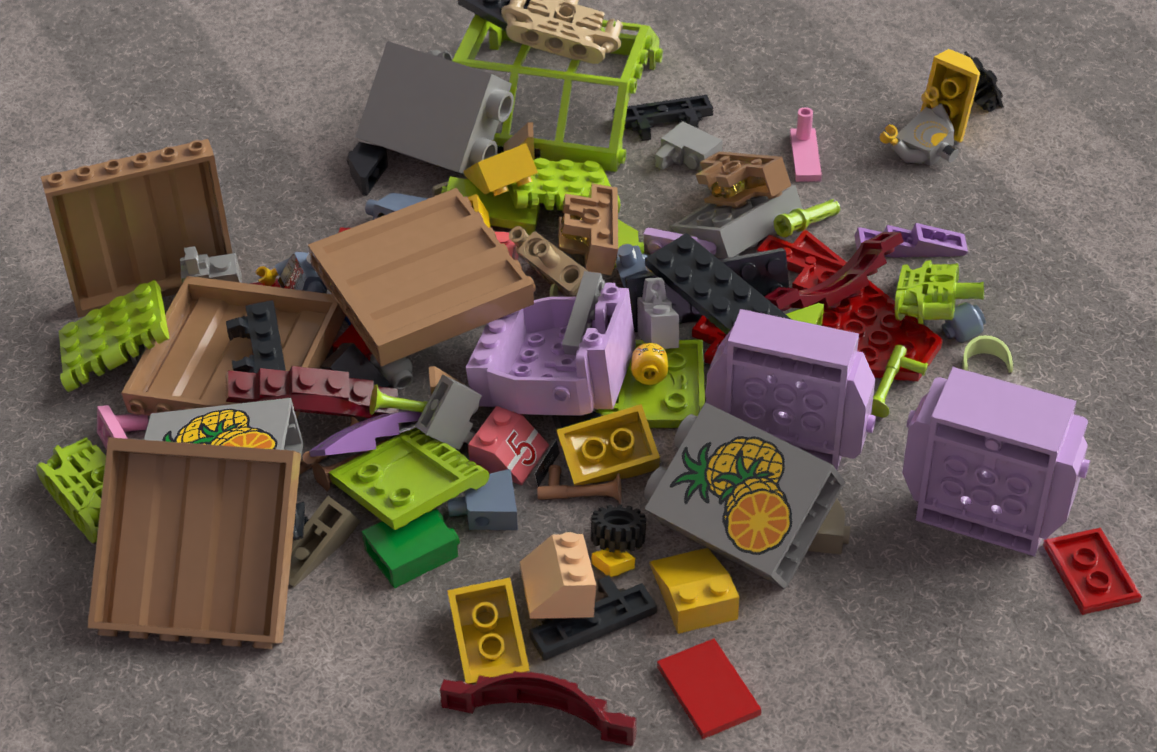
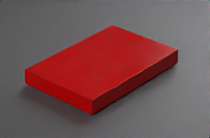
(1091, 571)
(709, 688)

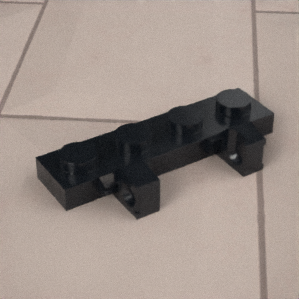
(687, 109)
(263, 330)
(611, 613)

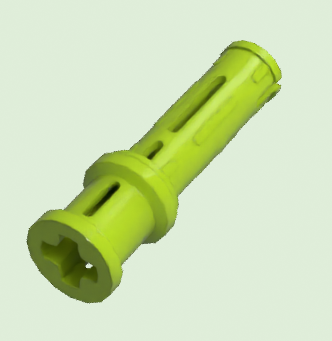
(799, 219)

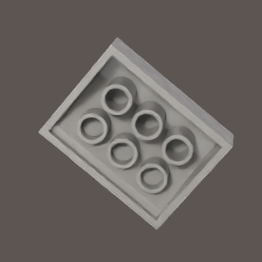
(739, 227)

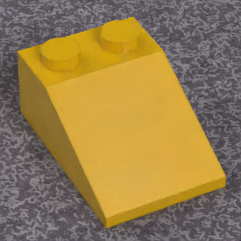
(502, 170)
(609, 446)
(696, 590)
(488, 629)

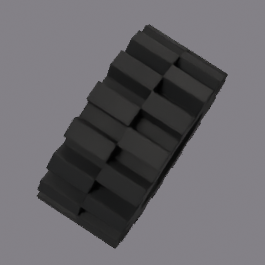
(618, 528)

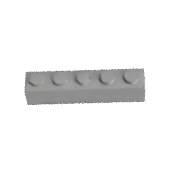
(583, 311)

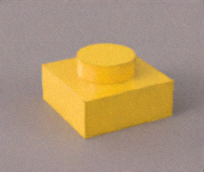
(613, 562)

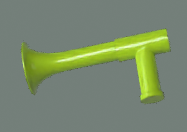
(896, 361)
(380, 400)

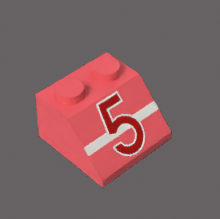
(507, 443)

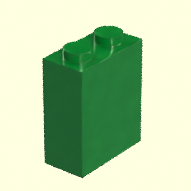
(411, 548)

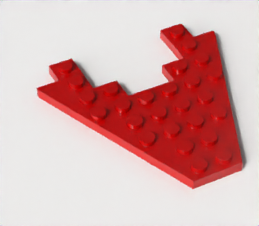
(867, 313)

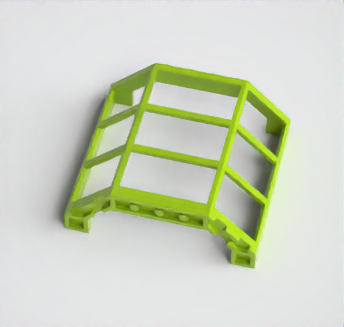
(638, 47)

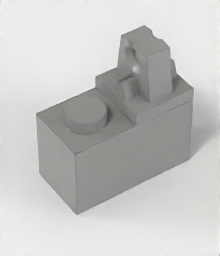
(686, 146)
(217, 267)
(656, 318)
(449, 413)

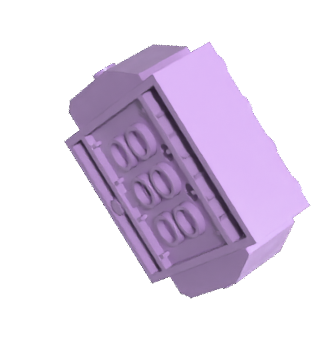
(525, 368)
(795, 384)
(994, 459)

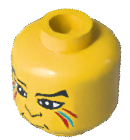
(649, 363)

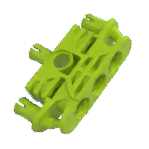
(932, 292)
(76, 483)

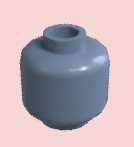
(966, 324)

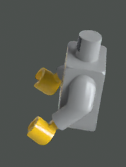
(926, 136)

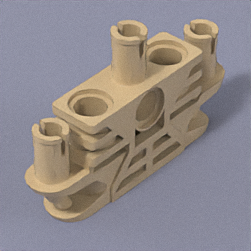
(562, 28)
(548, 261)

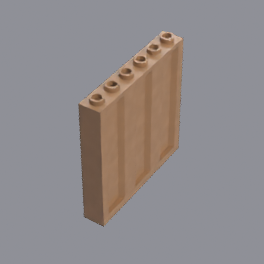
(134, 218)
(421, 276)
(194, 362)
(194, 542)

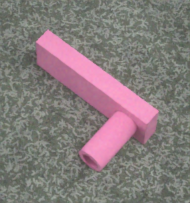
(805, 148)
(115, 425)

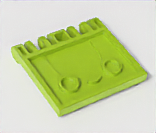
(556, 180)
(110, 333)
(674, 397)
(407, 477)

